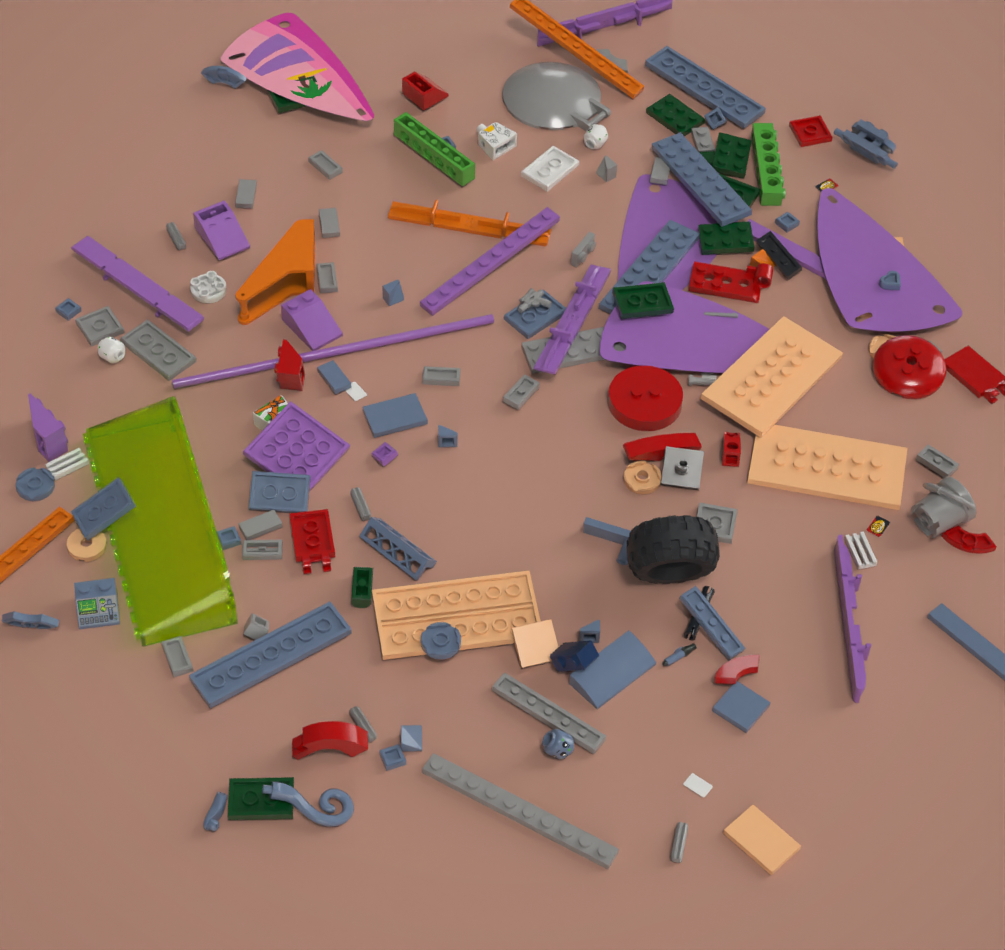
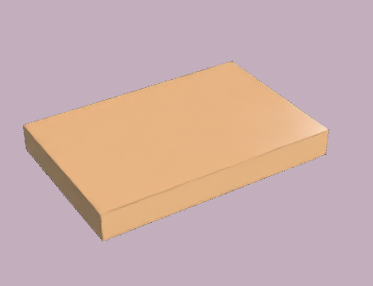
(762, 839)

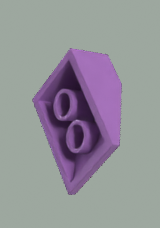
(310, 320)

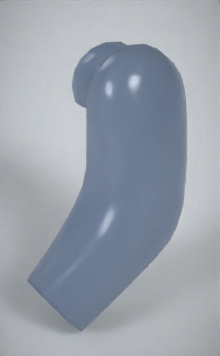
(215, 812)

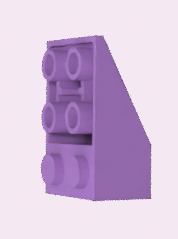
(220, 230)
(47, 430)

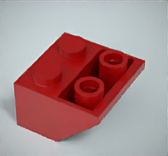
(422, 90)
(290, 368)

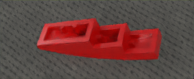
(654, 447)

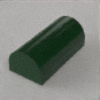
(362, 587)

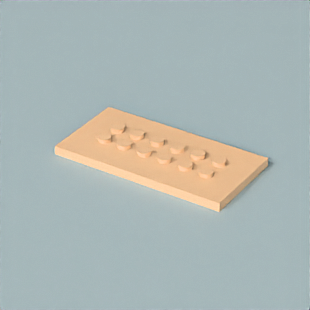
(771, 376)
(829, 466)
(478, 607)

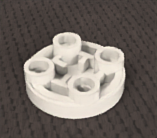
(208, 287)

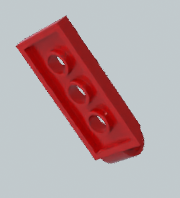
(753, 277)

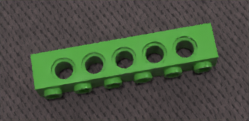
(434, 149)
(767, 164)

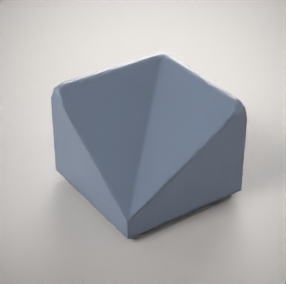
(715, 118)
(392, 293)
(447, 437)
(590, 632)
(411, 738)

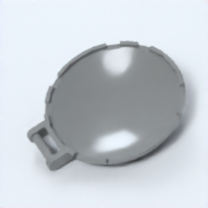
(554, 96)

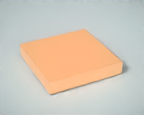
(535, 643)

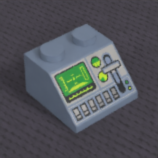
(97, 603)

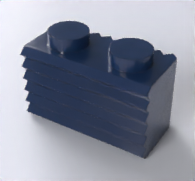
(574, 655)

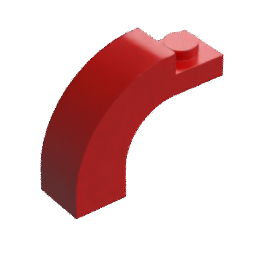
(330, 735)

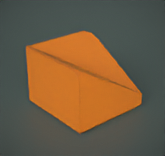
(761, 257)

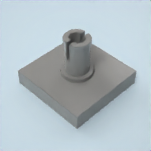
(682, 468)

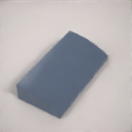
(613, 670)

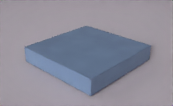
(741, 706)

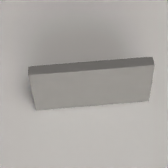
(158, 350)

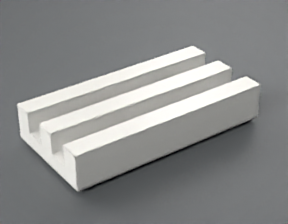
(65, 462)
(857, 538)

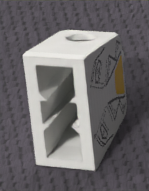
(496, 139)

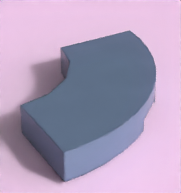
(223, 74)
(25, 620)

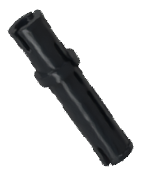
(693, 626)

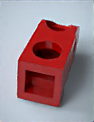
(731, 449)

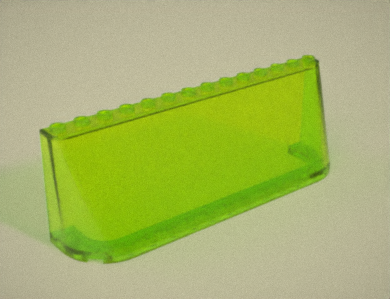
(169, 539)

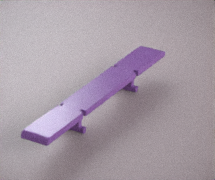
(609, 18)
(138, 283)
(572, 319)
(855, 650)

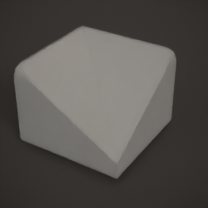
(607, 169)
(256, 627)

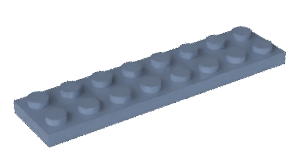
(705, 86)
(701, 179)
(656, 260)
(270, 654)

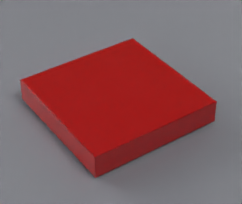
(810, 131)

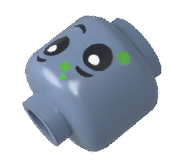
(558, 743)

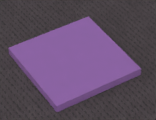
(296, 445)

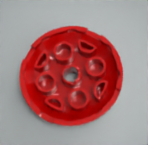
(897, 375)

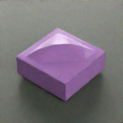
(384, 454)

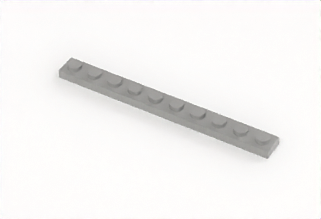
(521, 811)

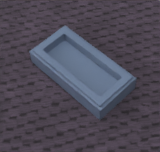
(334, 377)

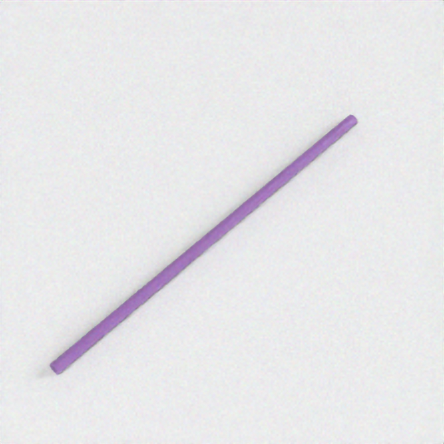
(337, 350)

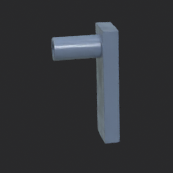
(610, 533)

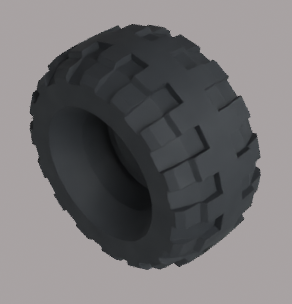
(673, 549)

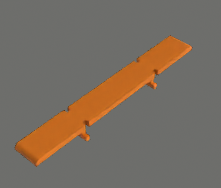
(459, 221)

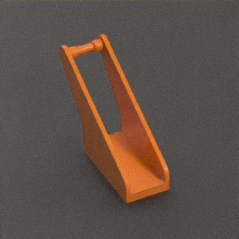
(282, 274)

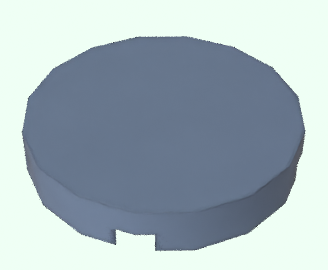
(35, 484)
(441, 640)

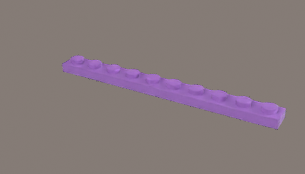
(489, 261)

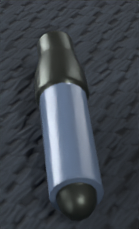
(678, 654)

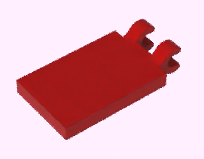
(976, 374)
(312, 538)

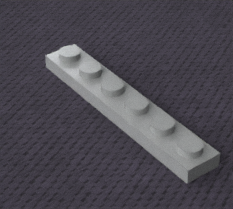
(548, 712)

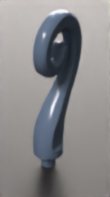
(289, 794)

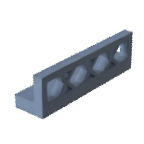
(402, 544)

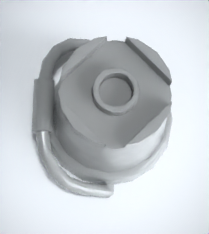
(943, 507)

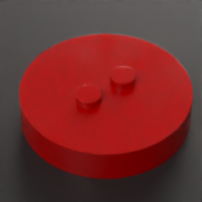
(645, 398)

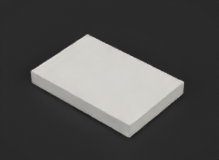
(550, 168)

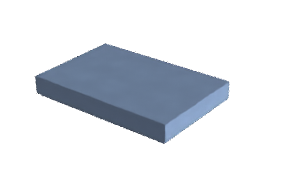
(535, 318)
(394, 415)
(279, 492)
(103, 508)

